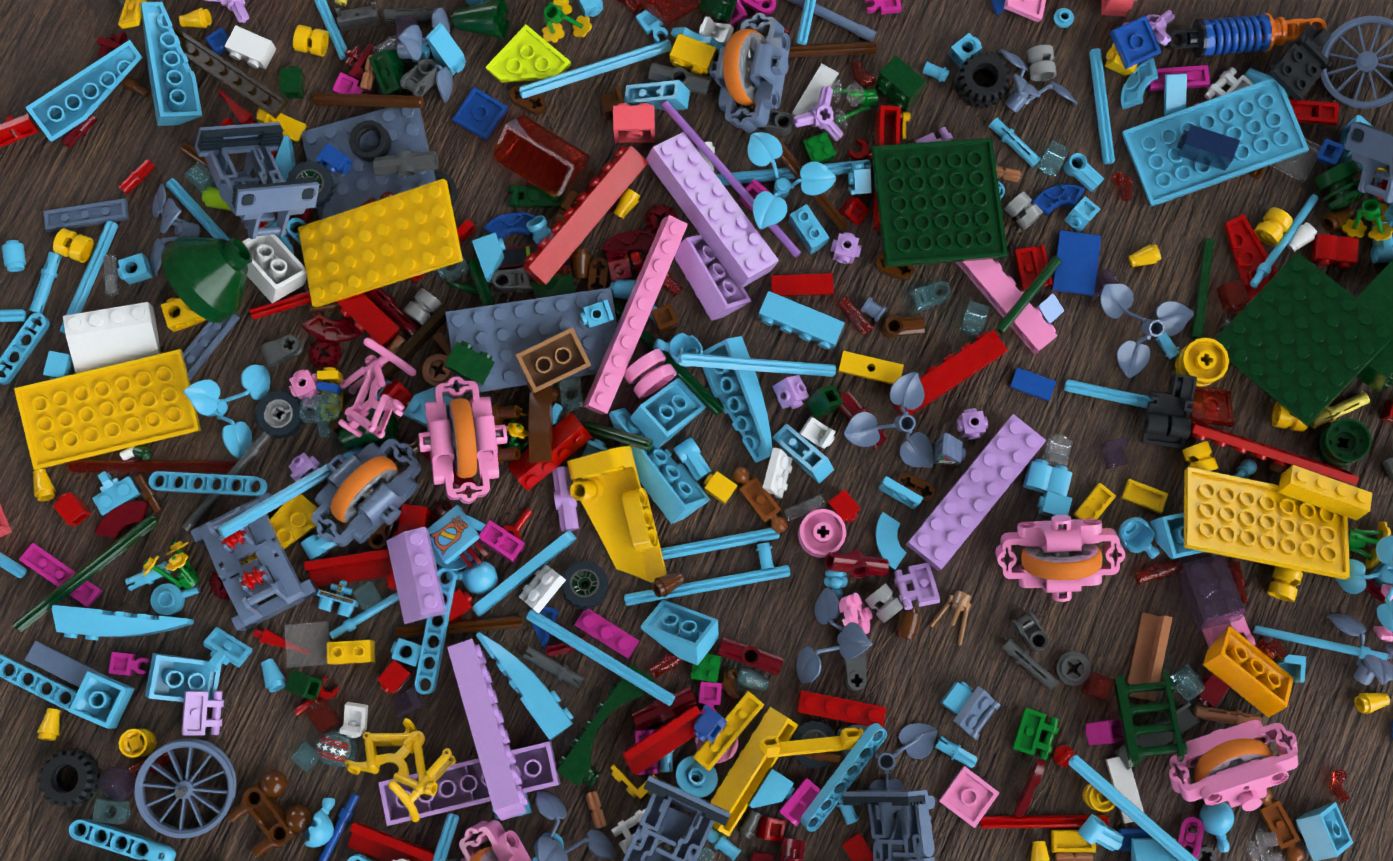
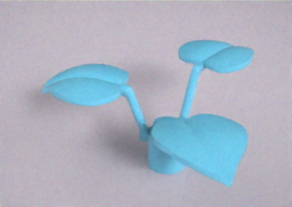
(770, 208)
(205, 400)
(1356, 582)

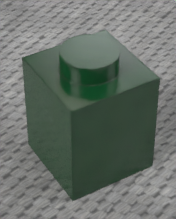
(292, 83)
(824, 401)
(304, 685)

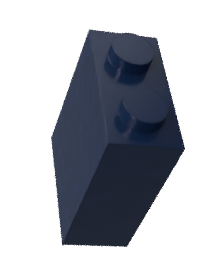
(1207, 147)

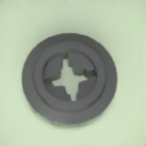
(1083, 668)

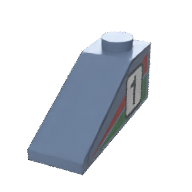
(948, 450)

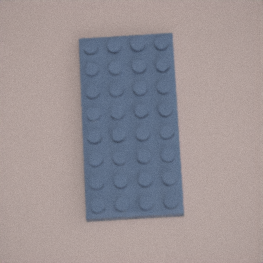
(518, 325)

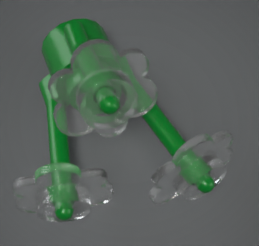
(855, 95)

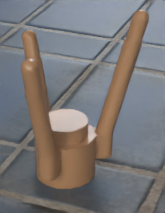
(960, 603)

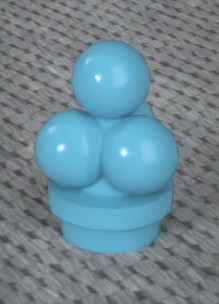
(836, 581)

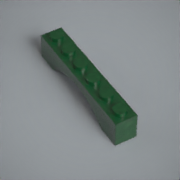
(578, 762)

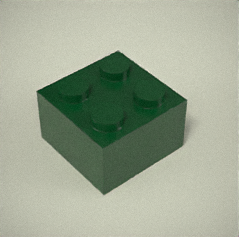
(900, 84)
(469, 363)

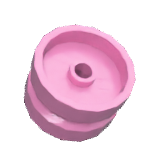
(649, 373)
(825, 521)

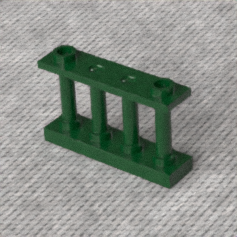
(1132, 731)

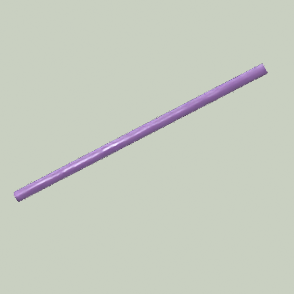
(726, 173)

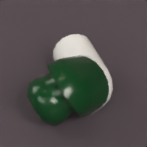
(139, 451)

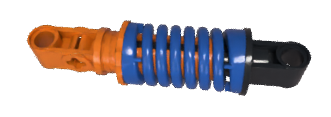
(1239, 34)

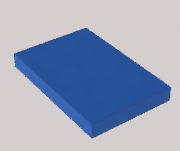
(1079, 263)

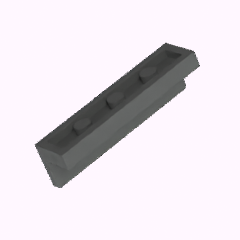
(1185, 720)

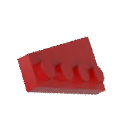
(1247, 253)

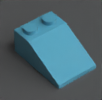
(667, 412)
(682, 631)
(174, 675)

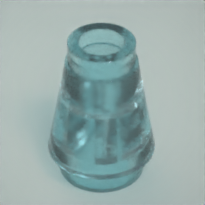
(751, 679)

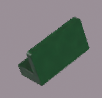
(388, 70)

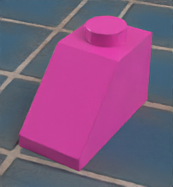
(1104, 732)

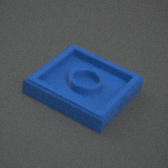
(1135, 42)
(480, 114)

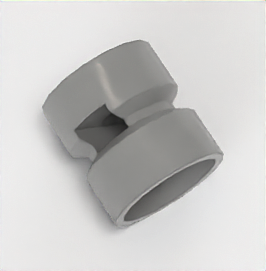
(1041, 63)
(1018, 205)
(422, 307)
(884, 603)

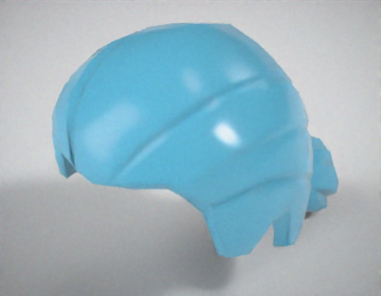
(679, 344)
(1137, 536)
(478, 579)
(1218, 821)
(322, 826)

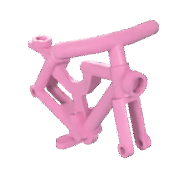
(357, 413)

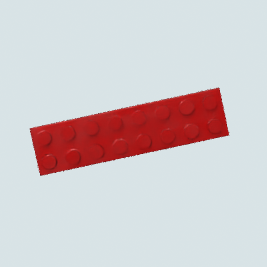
(1275, 454)

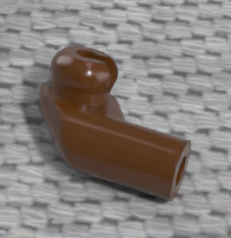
(728, 683)

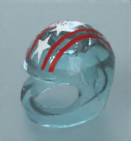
(335, 749)

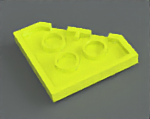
(527, 59)

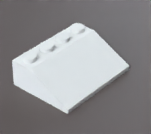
(111, 336)

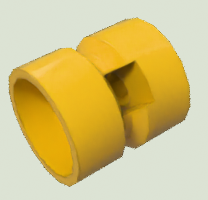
(311, 40)
(1274, 225)
(73, 245)
(1283, 419)
(1200, 457)
(1285, 584)
(137, 743)
(1096, 800)

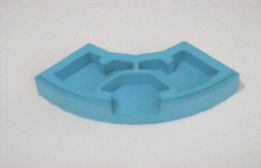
(705, 39)
(1137, 82)
(887, 540)

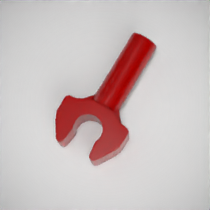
(518, 524)

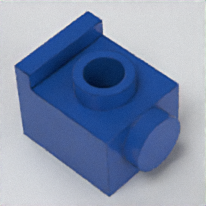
(1330, 153)
(334, 160)
(709, 725)

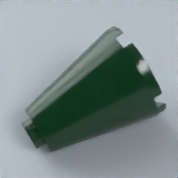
(483, 18)
(350, 440)

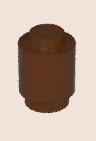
(908, 624)

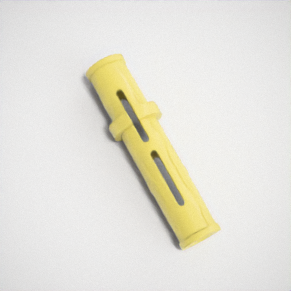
(1330, 414)

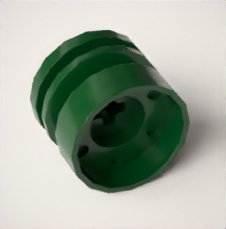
(1341, 185)
(1355, 442)

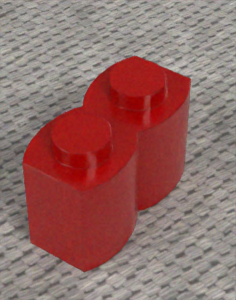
(1334, 250)

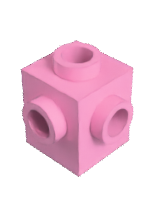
(301, 377)

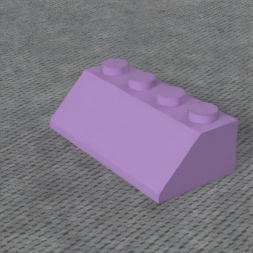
(709, 278)
(416, 575)

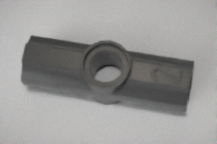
(694, 82)
(405, 163)

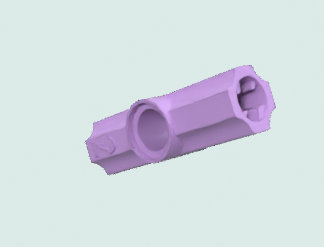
(563, 500)

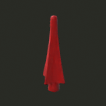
(243, 116)
(269, 637)

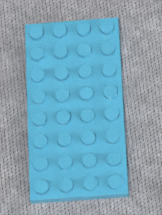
(1254, 115)

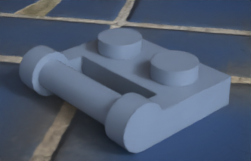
(976, 712)

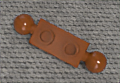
(760, 500)
(1279, 822)

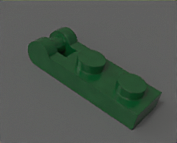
(533, 198)

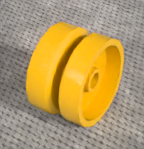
(1203, 359)

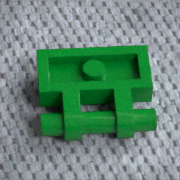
(1029, 733)

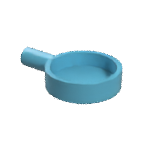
(169, 599)

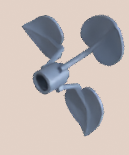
(411, 48)
(1019, 97)
(169, 215)
(1171, 319)
(908, 393)
(851, 640)
(1371, 665)
(918, 742)
(552, 850)

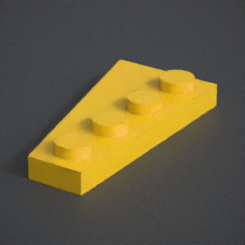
(293, 521)

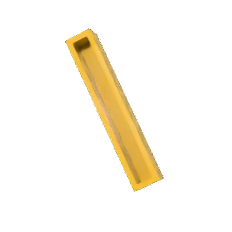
(750, 769)

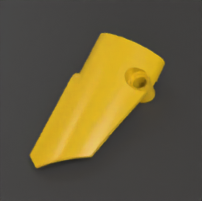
(619, 510)

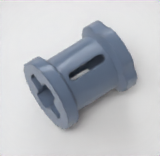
(873, 309)

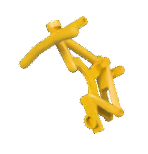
(411, 742)

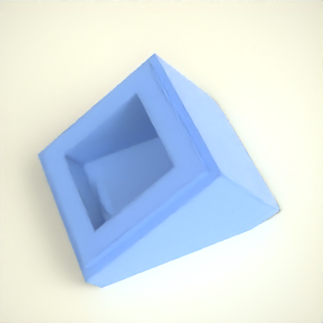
(1050, 308)

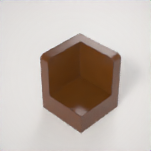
(610, 100)
(665, 319)

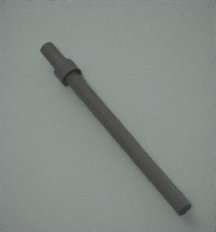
(252, 450)

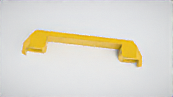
(773, 748)

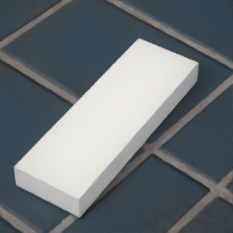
(823, 77)
(1125, 783)

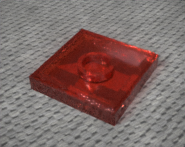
(1212, 407)

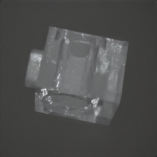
(1057, 450)

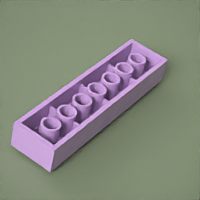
(711, 210)
(975, 492)
(487, 731)
(465, 784)

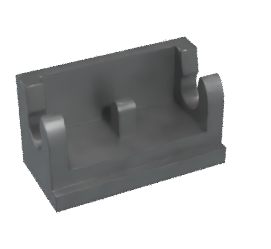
(358, 17)

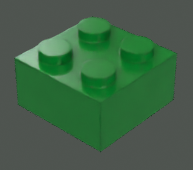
(819, 148)
(707, 669)

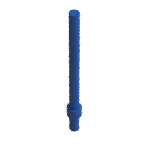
(345, 815)

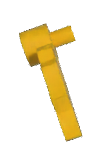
(905, 117)

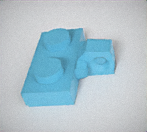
(114, 492)
(225, 649)

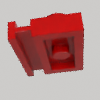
(1030, 263)

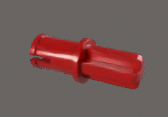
(136, 177)

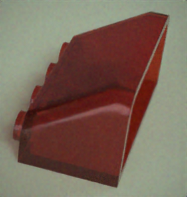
(539, 155)

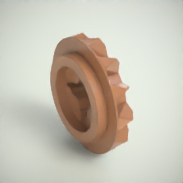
(429, 373)

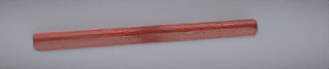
(149, 466)

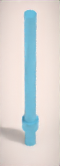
(1265, 268)
(351, 623)
(1360, 652)

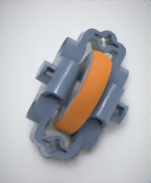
(752, 71)
(365, 491)

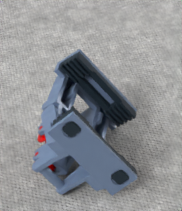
(256, 197)

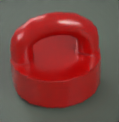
(1062, 755)

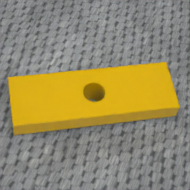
(857, 365)

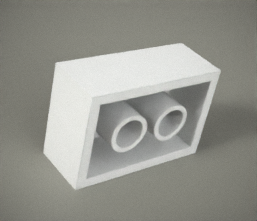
(274, 267)

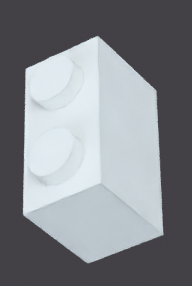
(250, 47)

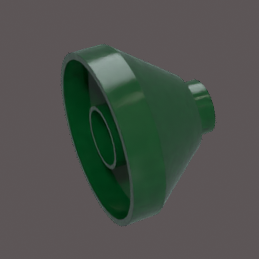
(208, 274)

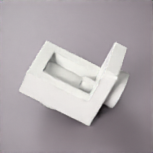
(718, 31)
(818, 433)
(354, 720)

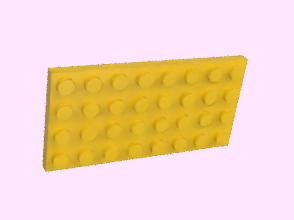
(380, 243)
(106, 409)
(1261, 525)

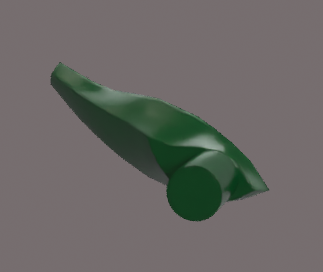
(464, 287)

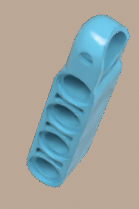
(156, 850)

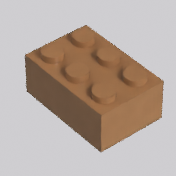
(552, 360)

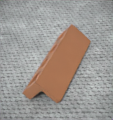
(1149, 653)

